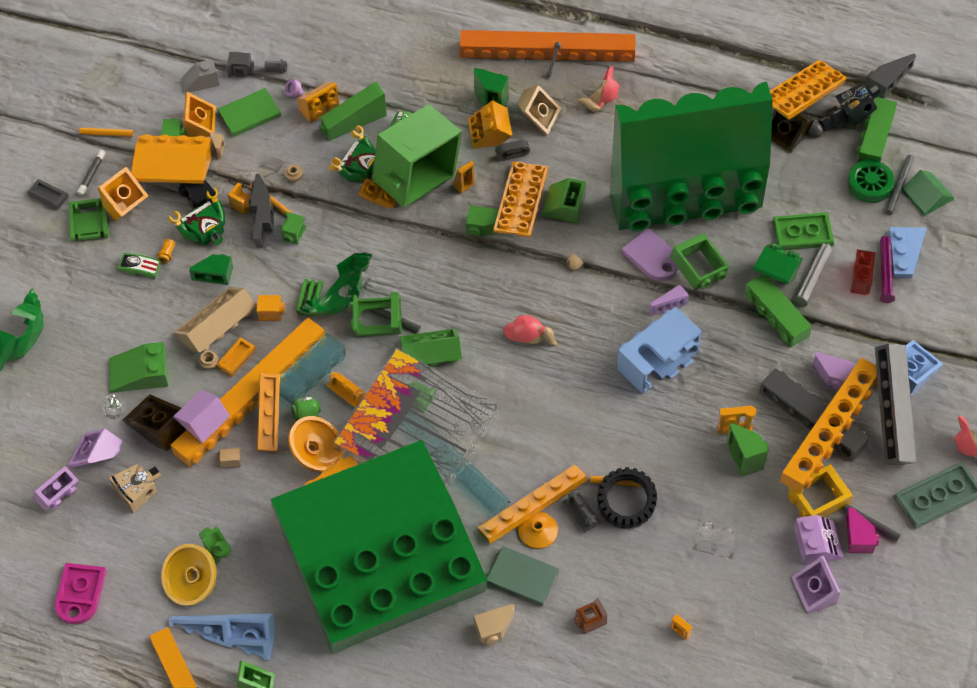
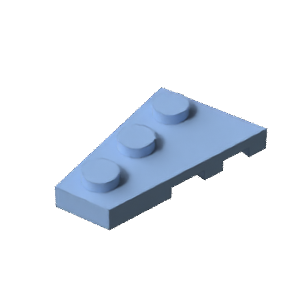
(905, 249)

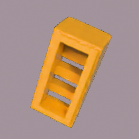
(464, 177)

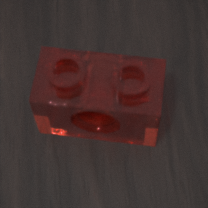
(862, 272)

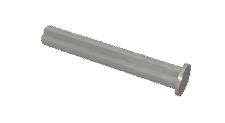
(812, 276)

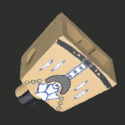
(135, 485)

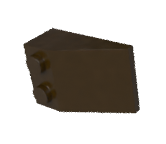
(156, 421)

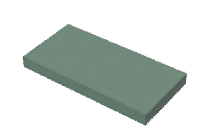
(937, 495)

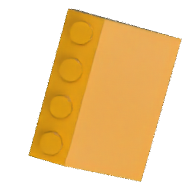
(171, 159)

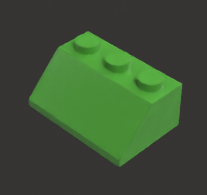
(433, 346)

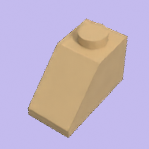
(493, 624)

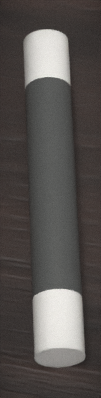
(91, 172)

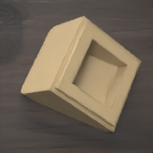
(218, 144)
(230, 457)

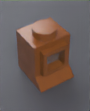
(591, 616)

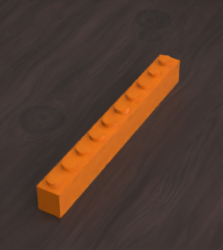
(541, 45)

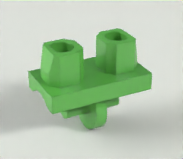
(215, 543)

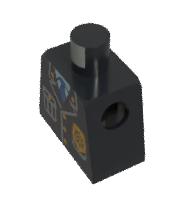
(858, 102)

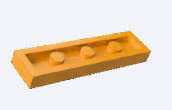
(268, 412)

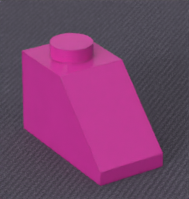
(860, 533)

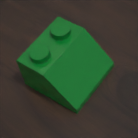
(778, 263)

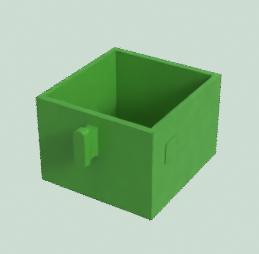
(416, 155)

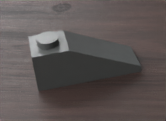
(890, 74)

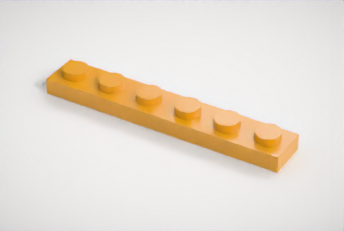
(532, 504)

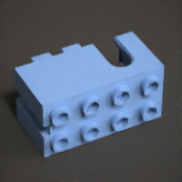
(659, 349)

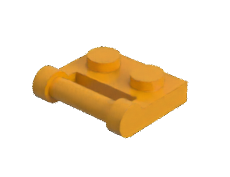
(732, 416)

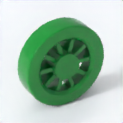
(875, 185)

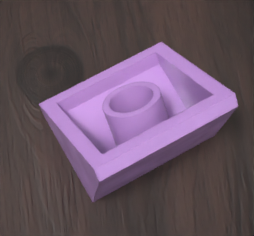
(202, 415)
(816, 586)

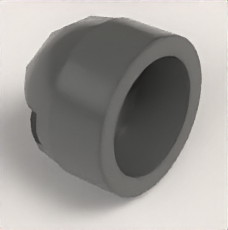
(816, 130)

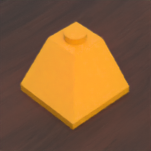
(121, 194)

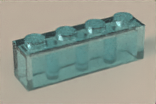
(311, 368)

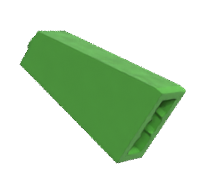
(358, 110)

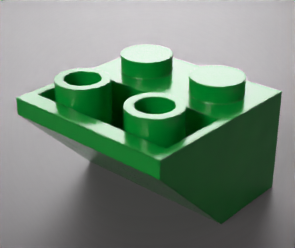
(490, 87)

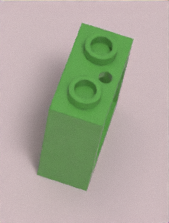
(691, 246)

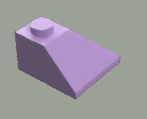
(95, 447)

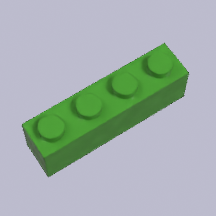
(877, 131)
(778, 310)

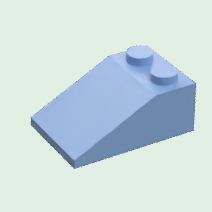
(920, 366)

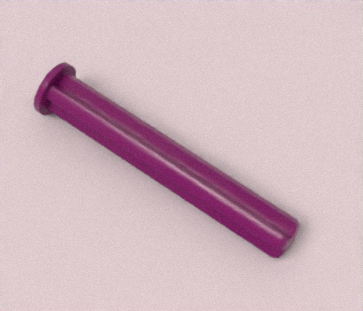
(886, 270)

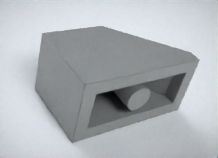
(200, 76)

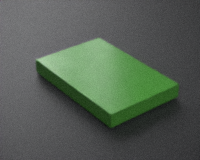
(249, 112)
(803, 231)

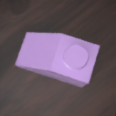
(832, 369)

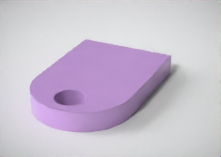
(651, 256)

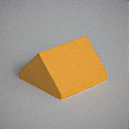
(198, 116)

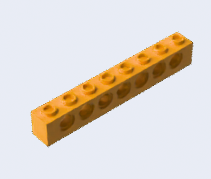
(792, 474)

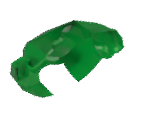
(351, 277)
(16, 348)

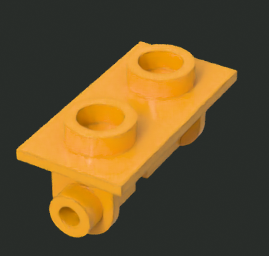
(345, 389)

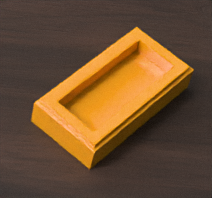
(236, 356)

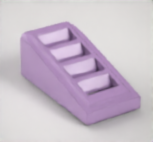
(674, 298)

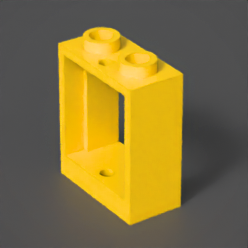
(836, 485)

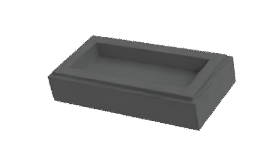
(48, 194)

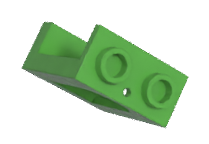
(358, 306)

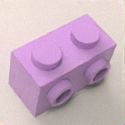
(56, 488)

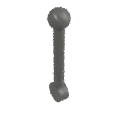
(557, 45)

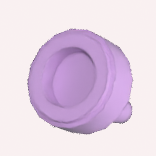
(293, 88)

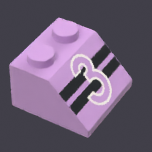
(817, 538)

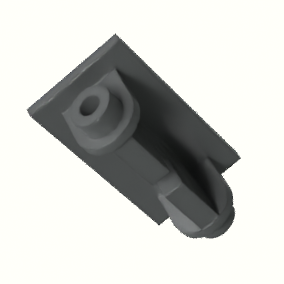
(581, 511)

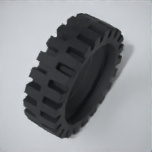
(627, 474)

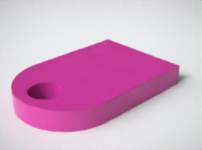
(79, 590)

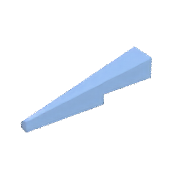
(243, 631)

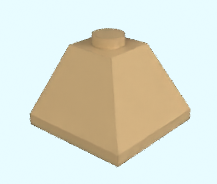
(539, 108)

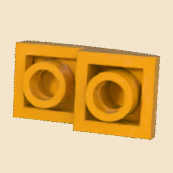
(375, 194)

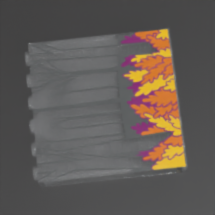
(413, 405)

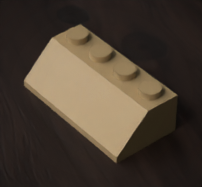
(215, 319)

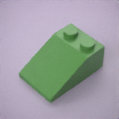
(139, 368)

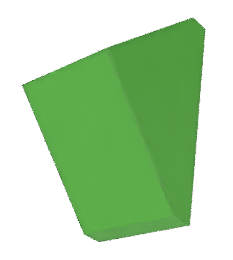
(254, 677)

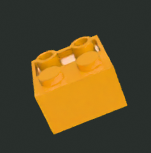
(318, 101)
(490, 126)

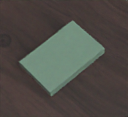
(522, 575)

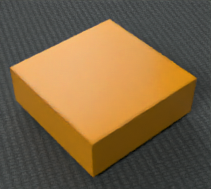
(681, 627)

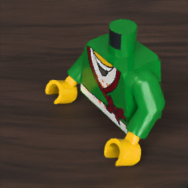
(358, 161)
(203, 223)

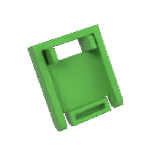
(88, 224)

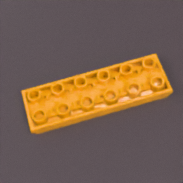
(805, 88)
(521, 199)

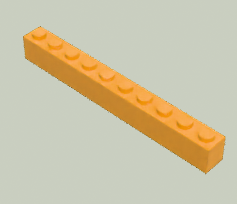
(244, 395)

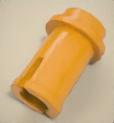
(166, 251)

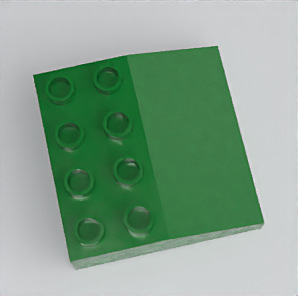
(691, 157)
(379, 545)

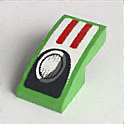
(139, 264)

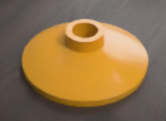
(540, 537)

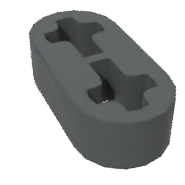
(512, 150)

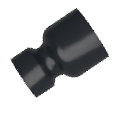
(836, 118)

